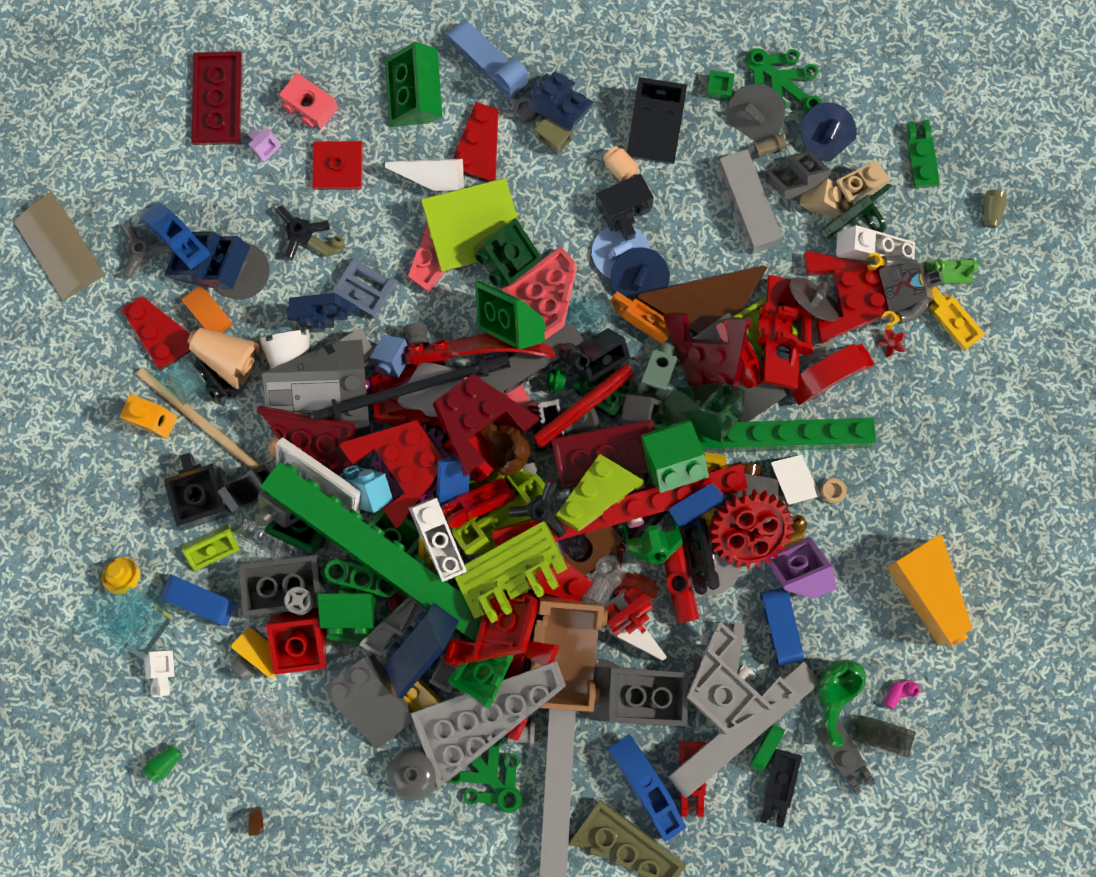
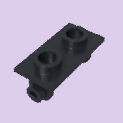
(217, 388)

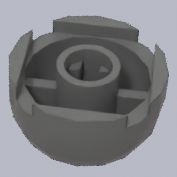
(412, 775)

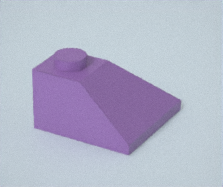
(803, 569)

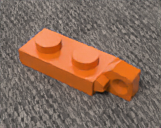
(641, 316)

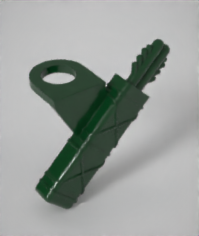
(863, 208)

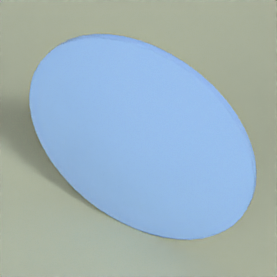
(611, 245)

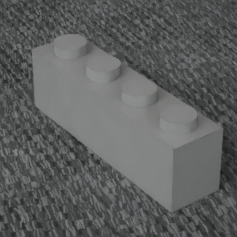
(749, 202)

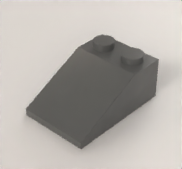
(648, 697)
(370, 701)

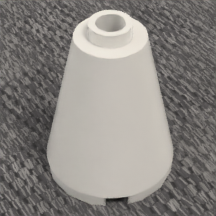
(285, 347)

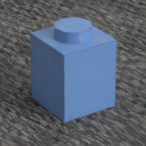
(389, 356)

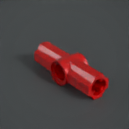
(684, 600)

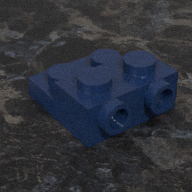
(558, 101)
(319, 310)

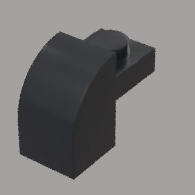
(245, 490)

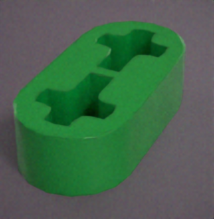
(767, 748)

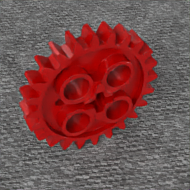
(751, 528)

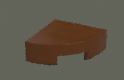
(256, 824)

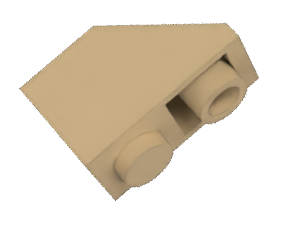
(863, 182)
(825, 199)

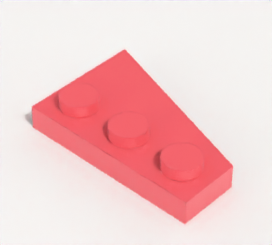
(425, 267)

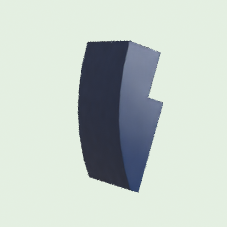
(217, 270)

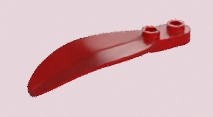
(475, 344)

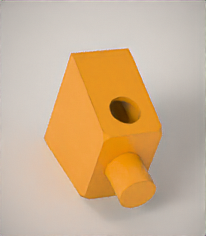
(146, 415)

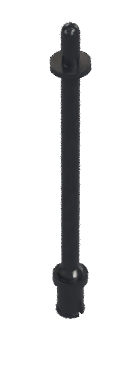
(481, 367)

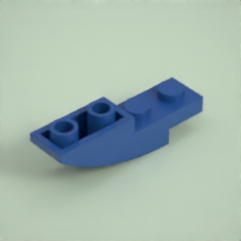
(175, 234)
(647, 787)

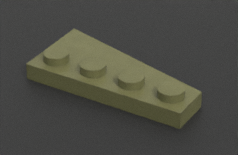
(619, 840)

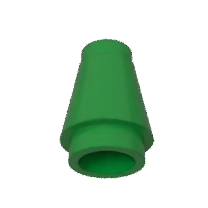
(161, 764)

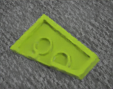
(597, 491)

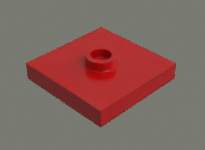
(337, 165)

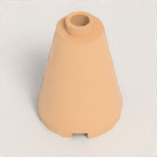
(225, 354)

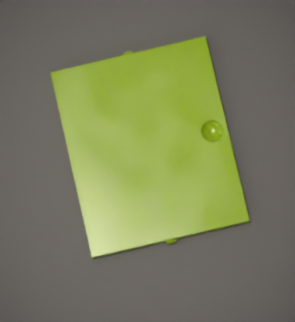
(466, 218)

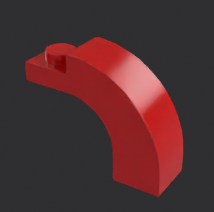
(831, 372)

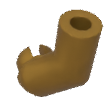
(799, 527)

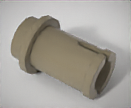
(770, 145)

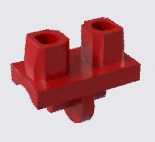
(631, 616)

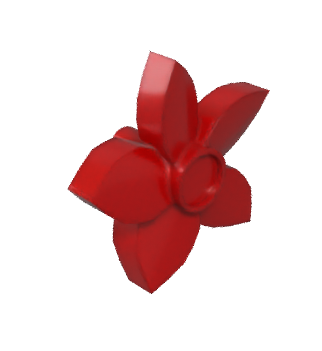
(892, 342)

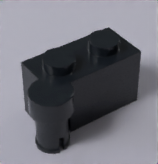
(596, 354)

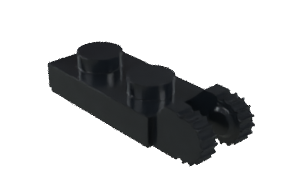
(699, 556)
(780, 785)

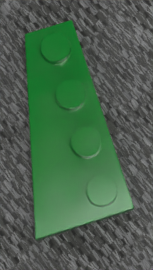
(481, 679)

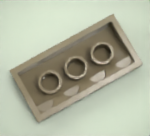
(58, 246)

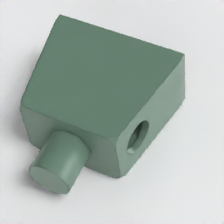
(658, 372)

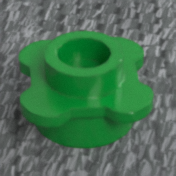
(556, 380)

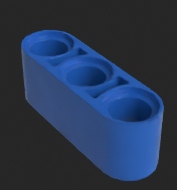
(198, 600)
(783, 626)

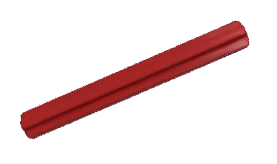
(583, 405)

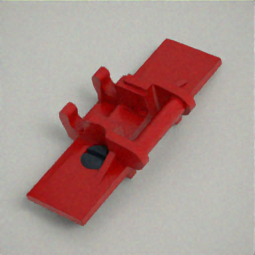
(775, 335)

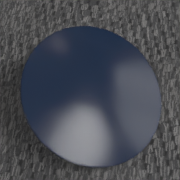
(827, 130)
(639, 272)

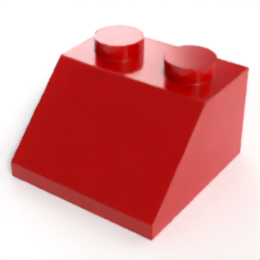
(296, 642)

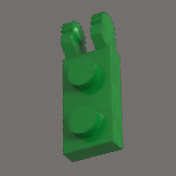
(922, 156)

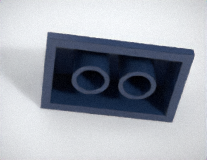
(419, 647)

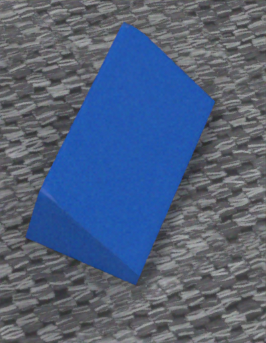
(450, 480)
(697, 504)

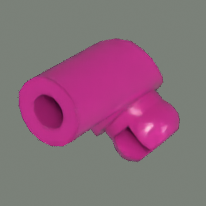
(900, 690)

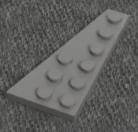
(463, 729)

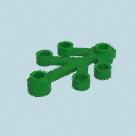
(782, 78)
(488, 775)

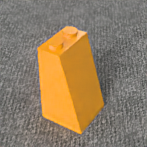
(933, 591)

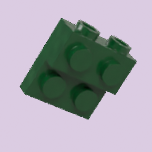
(507, 254)

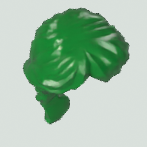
(838, 685)

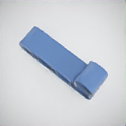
(505, 74)

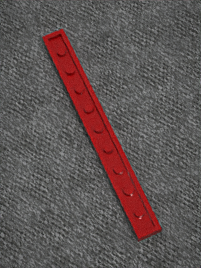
(639, 504)

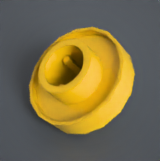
(120, 575)

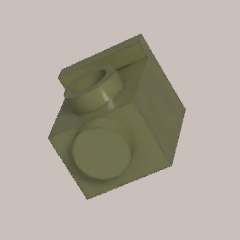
(552, 134)

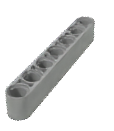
(723, 747)
(557, 793)

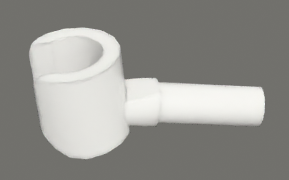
(746, 674)

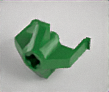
(654, 544)

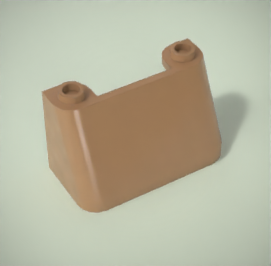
(575, 629)

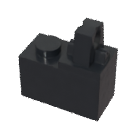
(623, 202)

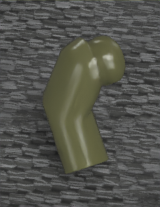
(328, 248)

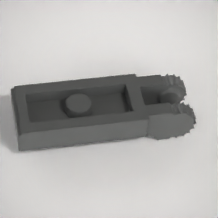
(846, 758)

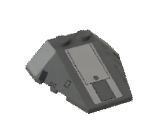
(319, 377)

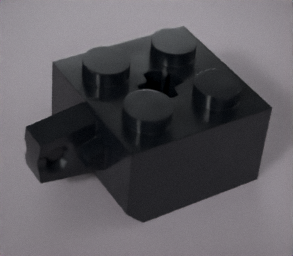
(184, 488)

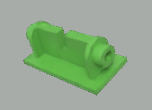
(954, 271)

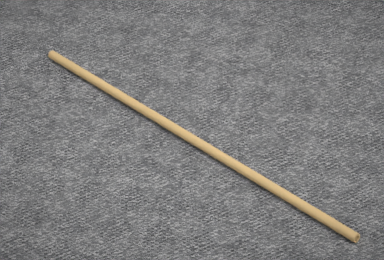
(206, 426)

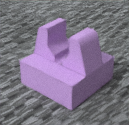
(263, 143)

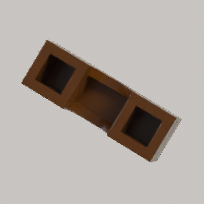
(599, 544)

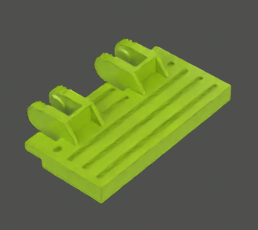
(508, 570)

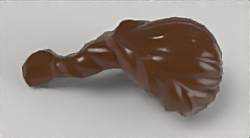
(507, 448)

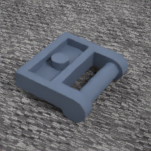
(361, 294)

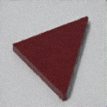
(316, 438)

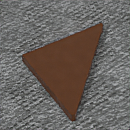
(706, 299)

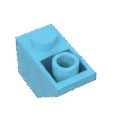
(373, 487)

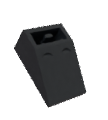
(656, 120)

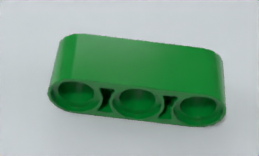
(347, 580)

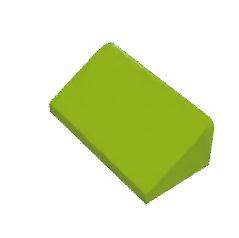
(210, 547)

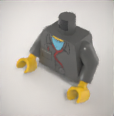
(905, 287)

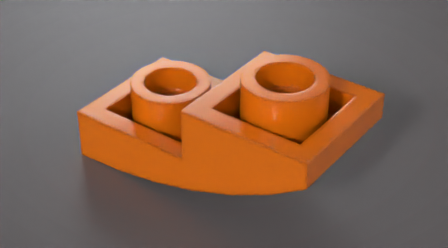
(206, 310)

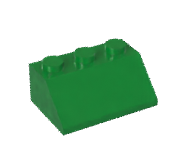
(413, 86)
(507, 317)

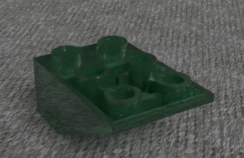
(710, 408)

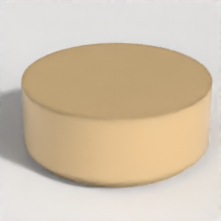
(833, 490)

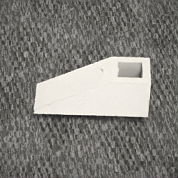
(859, 242)
(437, 538)

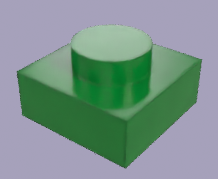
(720, 85)

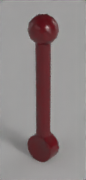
(619, 557)

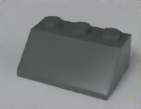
(267, 583)

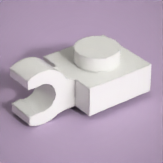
(159, 667)

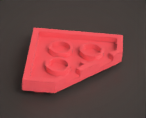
(547, 289)

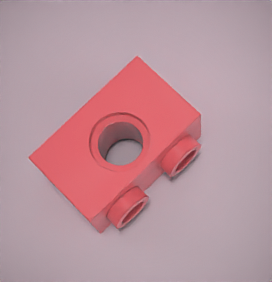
(301, 90)

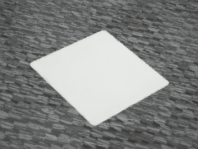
(795, 479)

